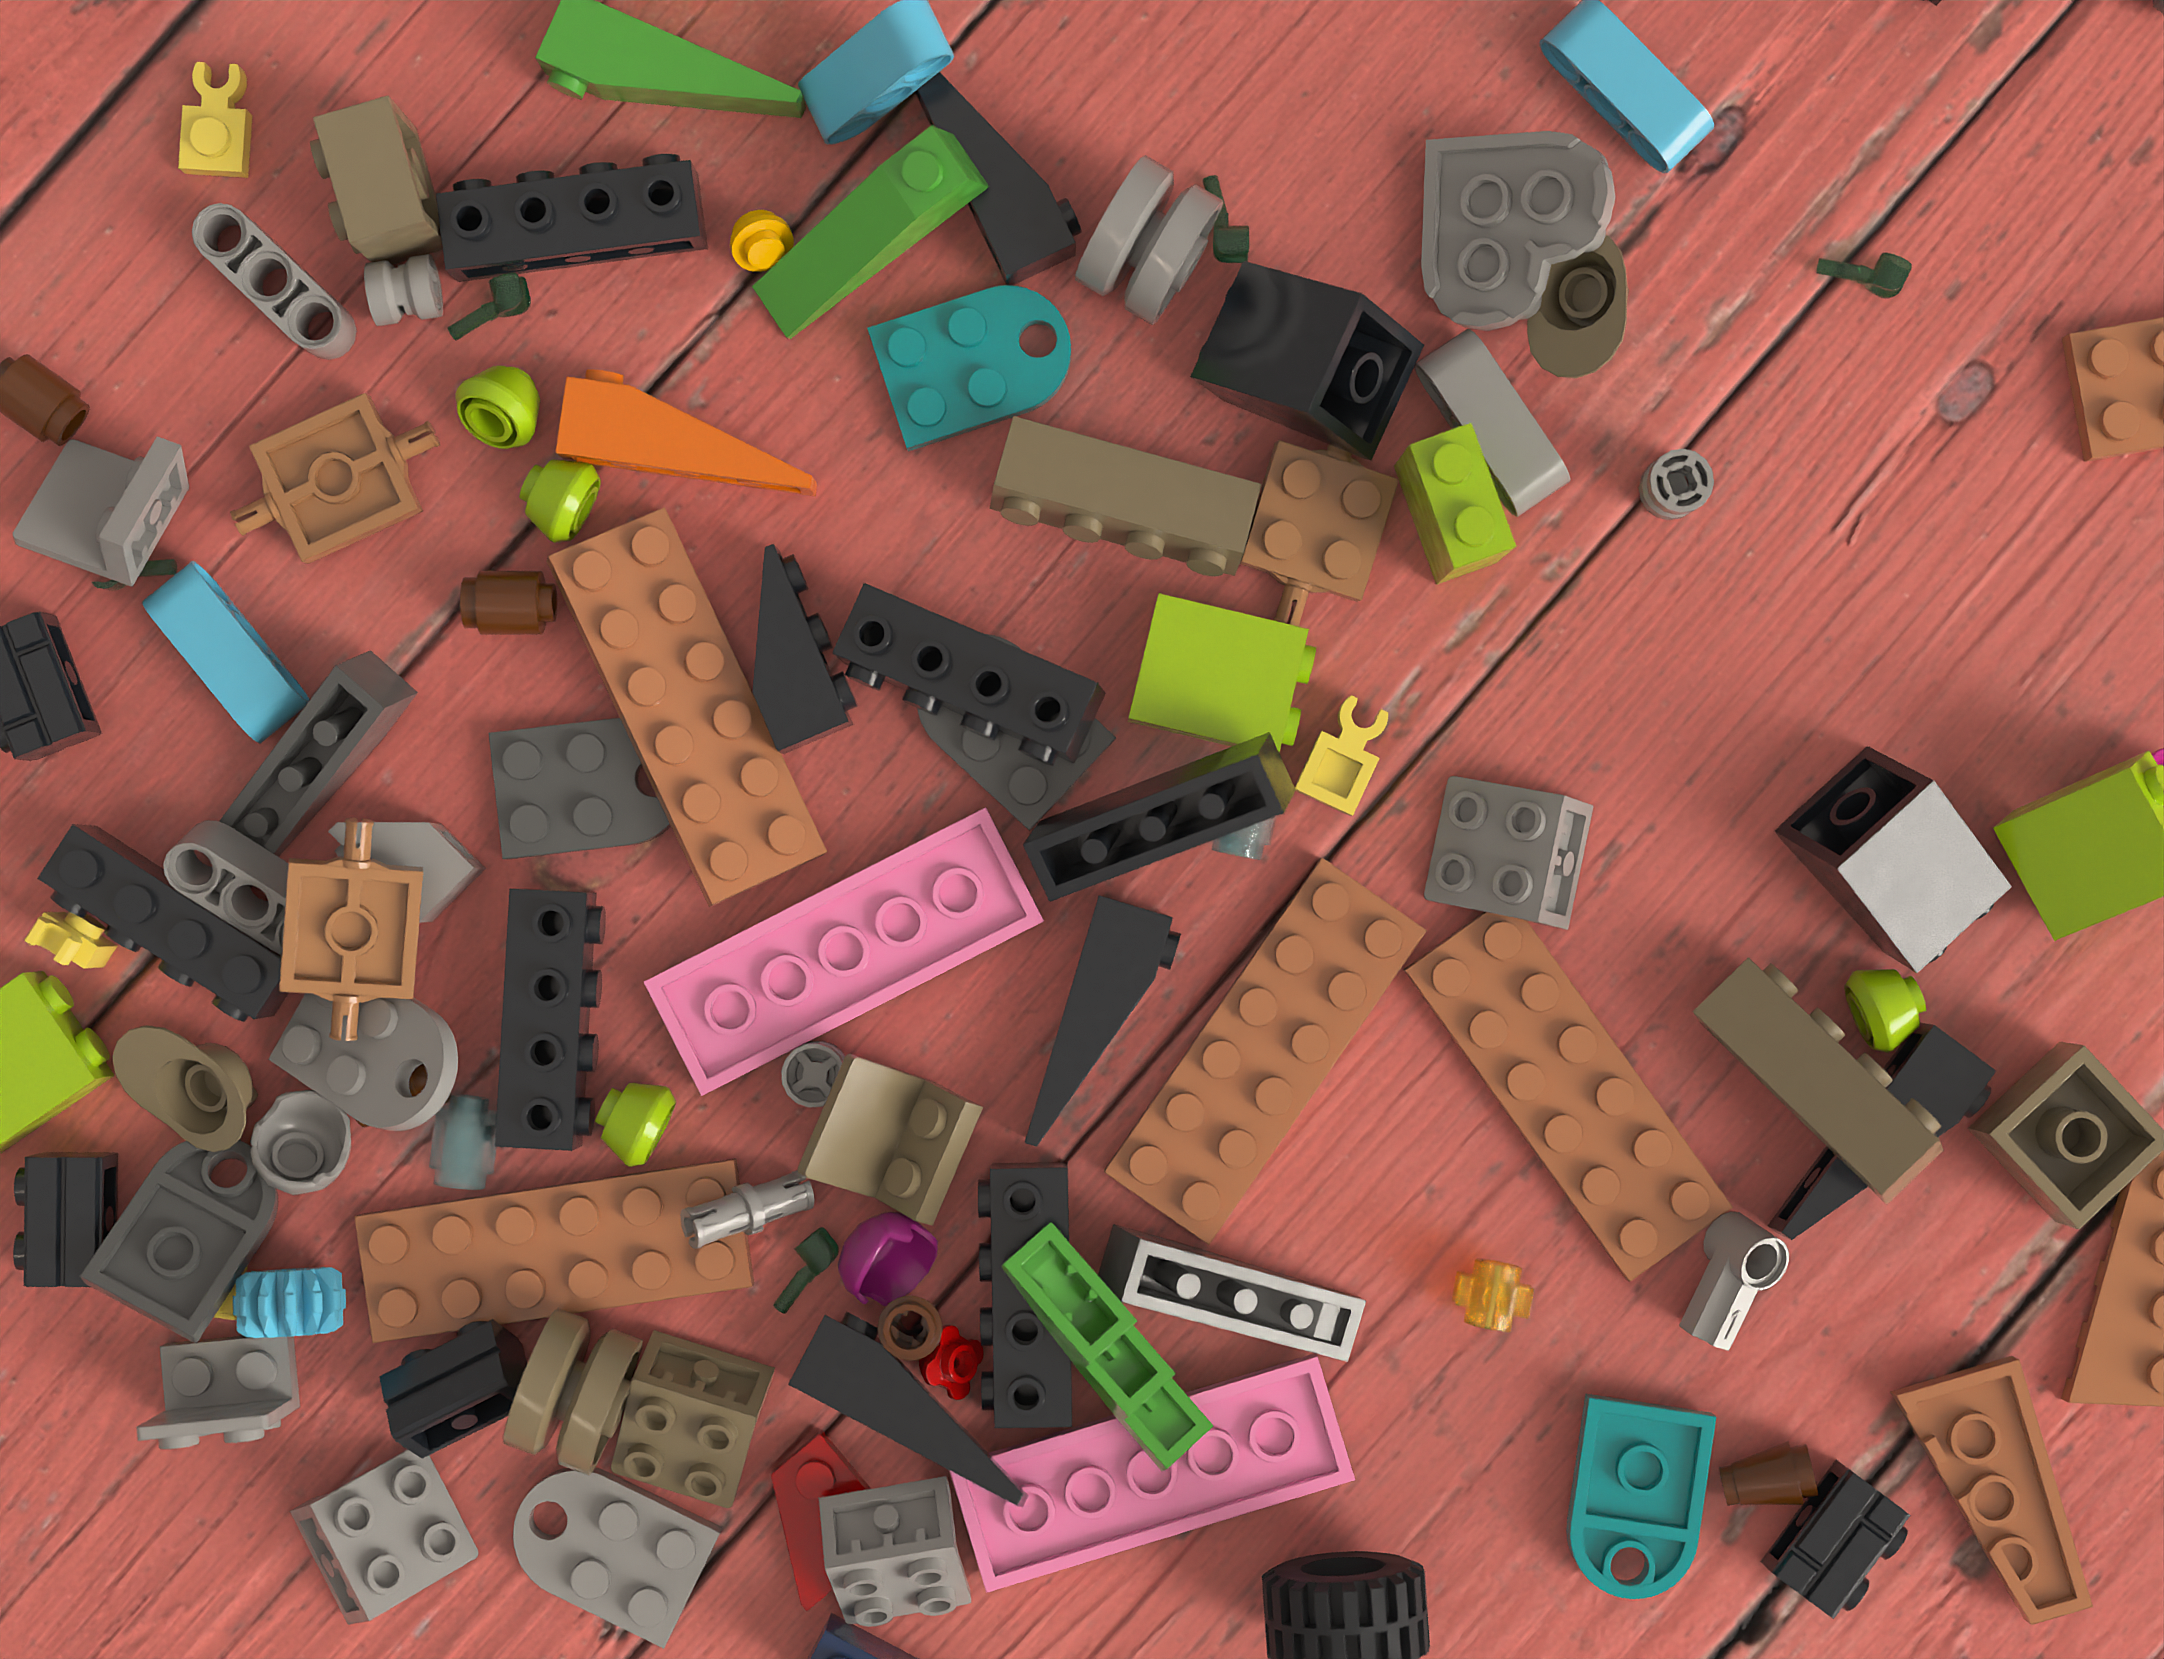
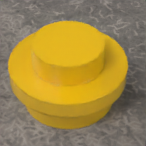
(760, 240)

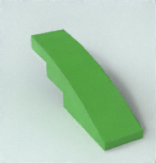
(1106, 1346)

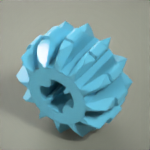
(289, 1302)

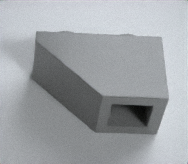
(445, 861)

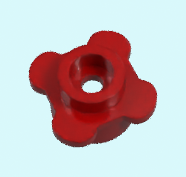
(952, 1363)

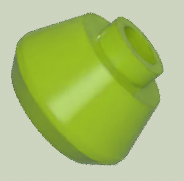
(499, 406)
(560, 497)
(1884, 1006)
(635, 1120)

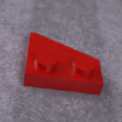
(798, 1483)

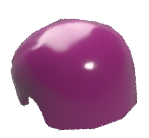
(886, 1257)

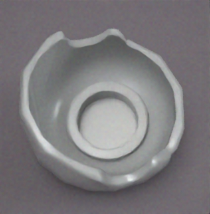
(301, 1143)

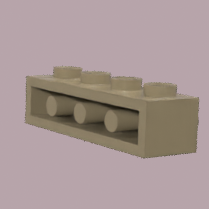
(1124, 497)
(1819, 1080)

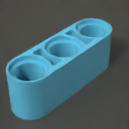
(875, 70)
(1626, 84)
(226, 652)

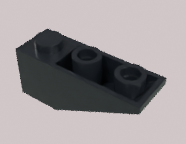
(790, 672)

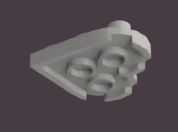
(1505, 214)

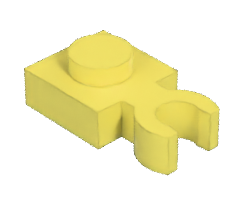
(216, 134)
(1339, 766)
(72, 939)

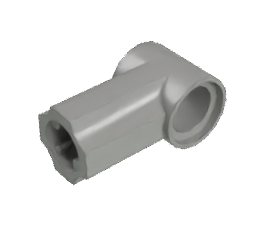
(1741, 1263)

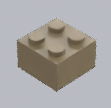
(378, 181)
(2070, 1134)

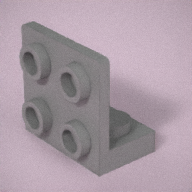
(105, 508)
(1508, 851)
(224, 1388)
(385, 1536)
(893, 1552)

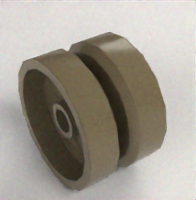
(567, 1389)

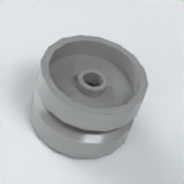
(1143, 237)

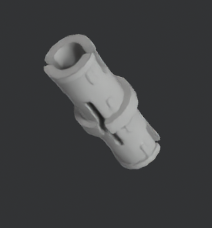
(746, 1209)

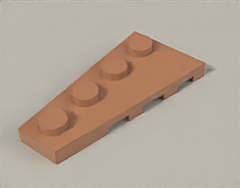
(2124, 1335)
(1998, 1471)

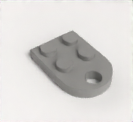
(372, 1073)
(620, 1553)

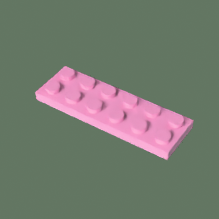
(843, 951)
(1103, 1494)

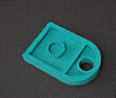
(964, 363)
(1638, 1487)

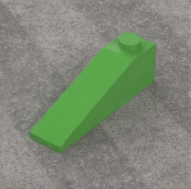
(632, 61)
(871, 228)

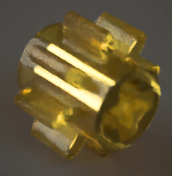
(1493, 1295)

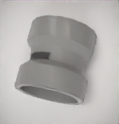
(408, 289)
(1667, 493)
(805, 1079)

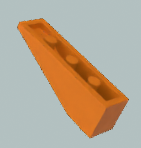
(637, 432)

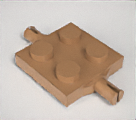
(335, 478)
(1317, 524)
(351, 929)

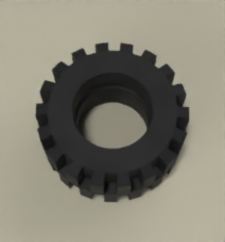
(1346, 1607)

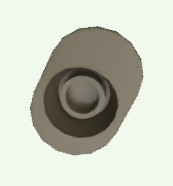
(1581, 313)
(188, 1087)

